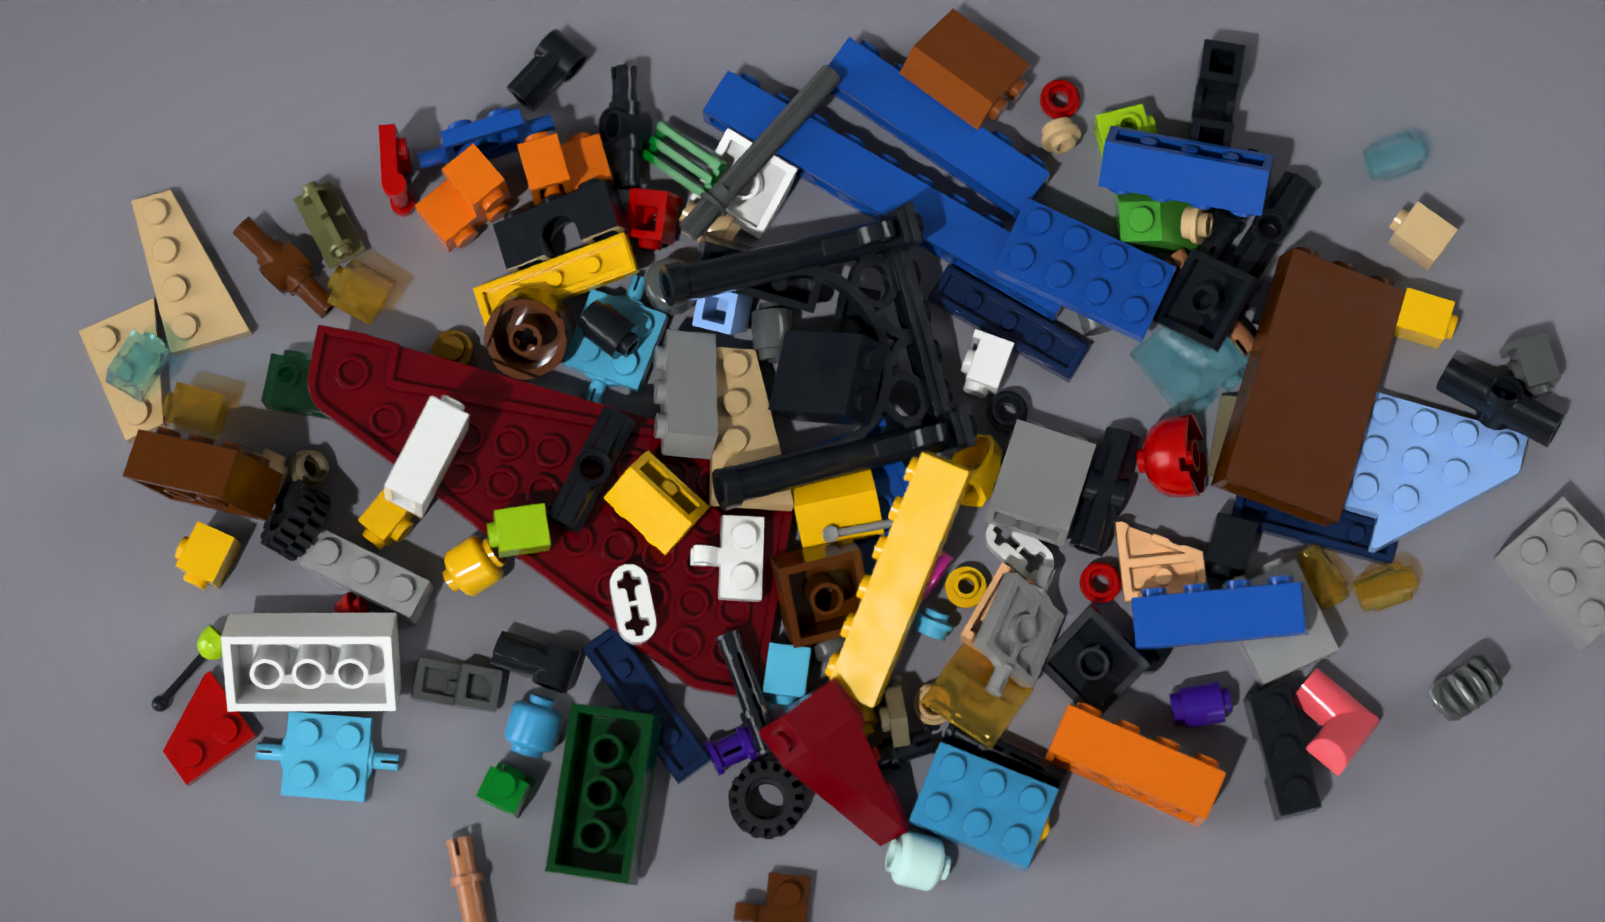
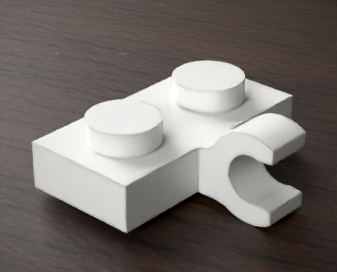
(737, 558)

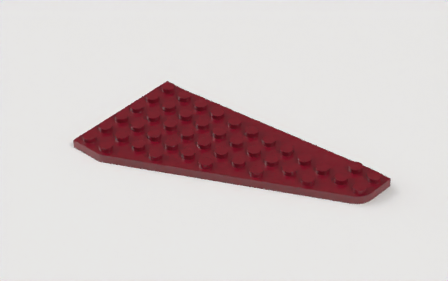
(519, 455)

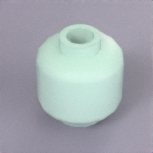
(917, 861)

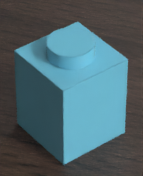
(786, 674)

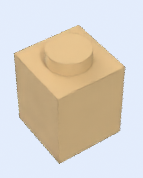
(1421, 234)

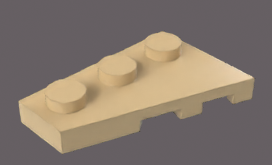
(102, 344)

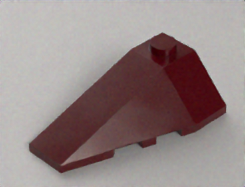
(828, 751)

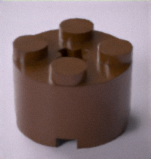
(505, 333)

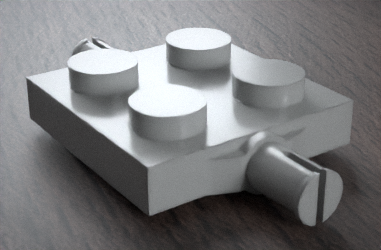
(1019, 629)

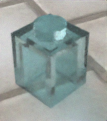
(137, 364)

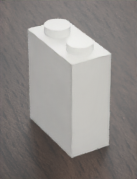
(427, 455)

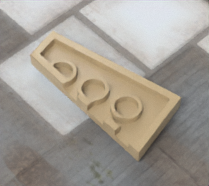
(187, 287)
(744, 422)

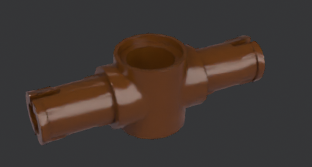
(284, 266)

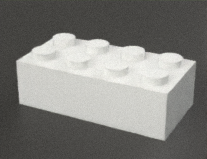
(311, 661)

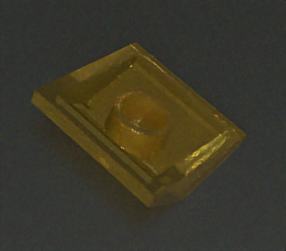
(963, 701)

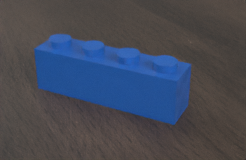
(1185, 171)
(1219, 615)

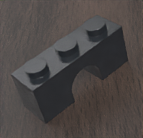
(1216, 92)
(529, 234)
(1282, 745)

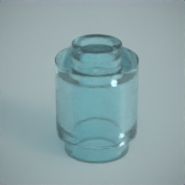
(1394, 156)

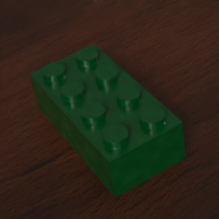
(604, 794)

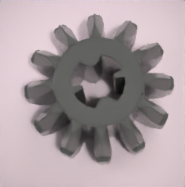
(1465, 688)

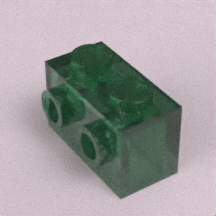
(287, 385)

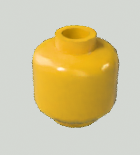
(473, 566)

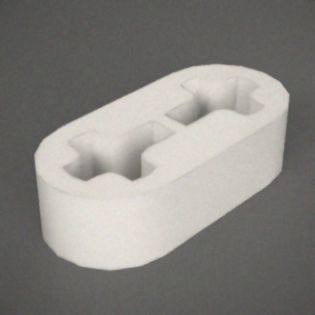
(1012, 557)
(642, 601)

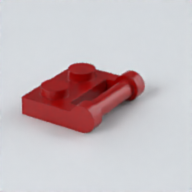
(395, 163)

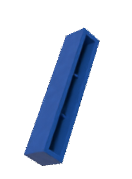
(970, 155)

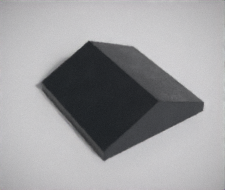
(1205, 300)
(1094, 661)

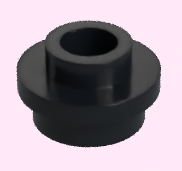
(1002, 399)

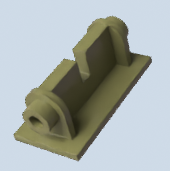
(328, 223)

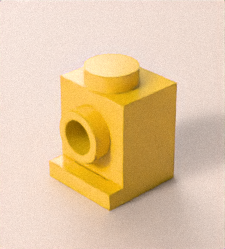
(385, 522)

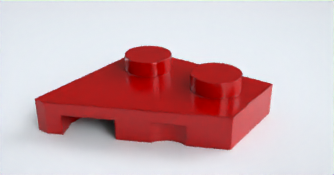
(206, 732)

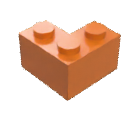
(562, 167)
(465, 199)

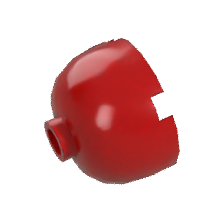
(1173, 457)

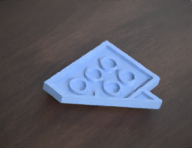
(1425, 465)

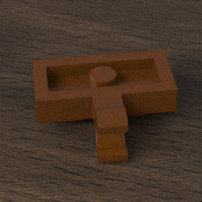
(785, 901)

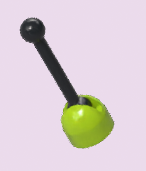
(209, 648)

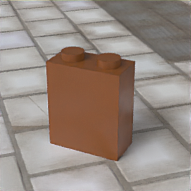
(966, 70)

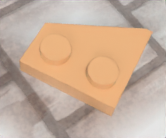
(1155, 562)

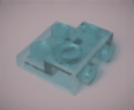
(1188, 372)

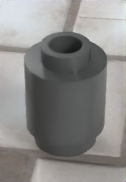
(769, 330)

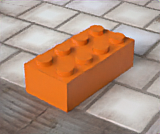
(1136, 765)

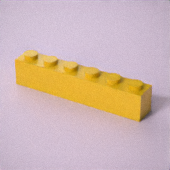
(900, 576)

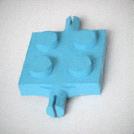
(621, 372)
(327, 756)

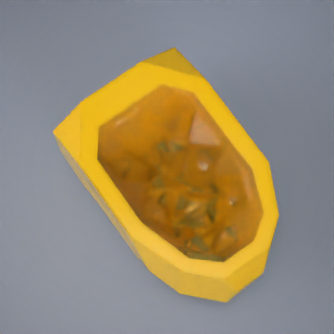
(985, 462)

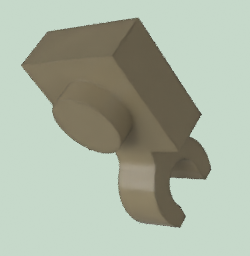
(893, 713)

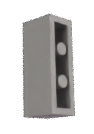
(686, 394)
(367, 576)

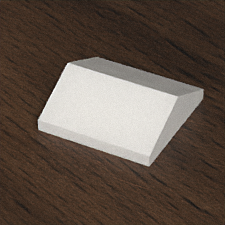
(764, 194)

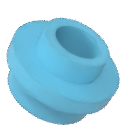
(933, 623)

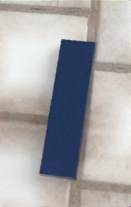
(1000, 316)
(1347, 537)
(641, 693)

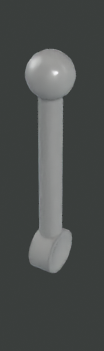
(831, 533)

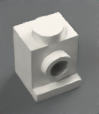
(986, 364)

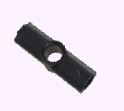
(1281, 211)
(1499, 402)
(1104, 491)
(580, 493)

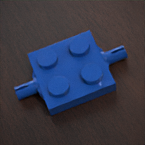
(492, 136)

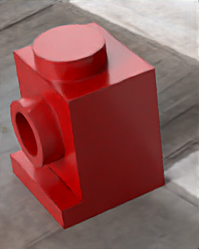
(642, 210)

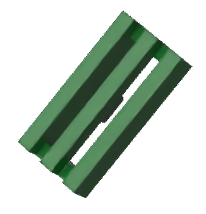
(658, 144)

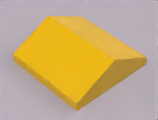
(836, 503)

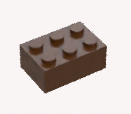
(203, 473)

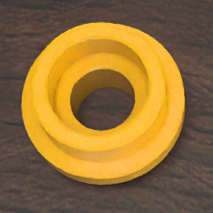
(960, 599)

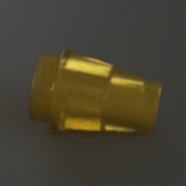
(1323, 577)

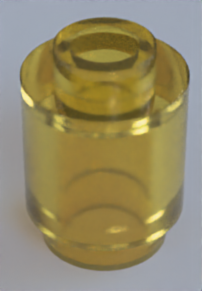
(1385, 587)

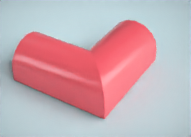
(1343, 720)

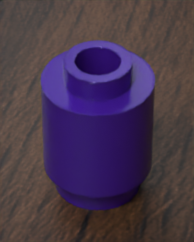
(1200, 705)

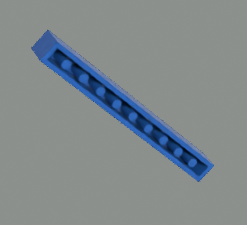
(874, 184)

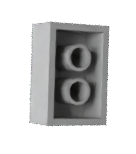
(1562, 571)

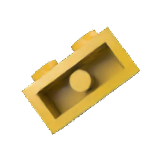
(656, 502)

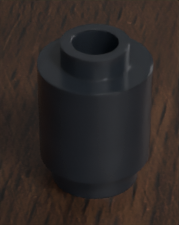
(609, 329)

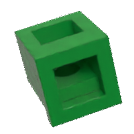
(506, 789)

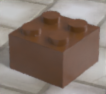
(818, 590)

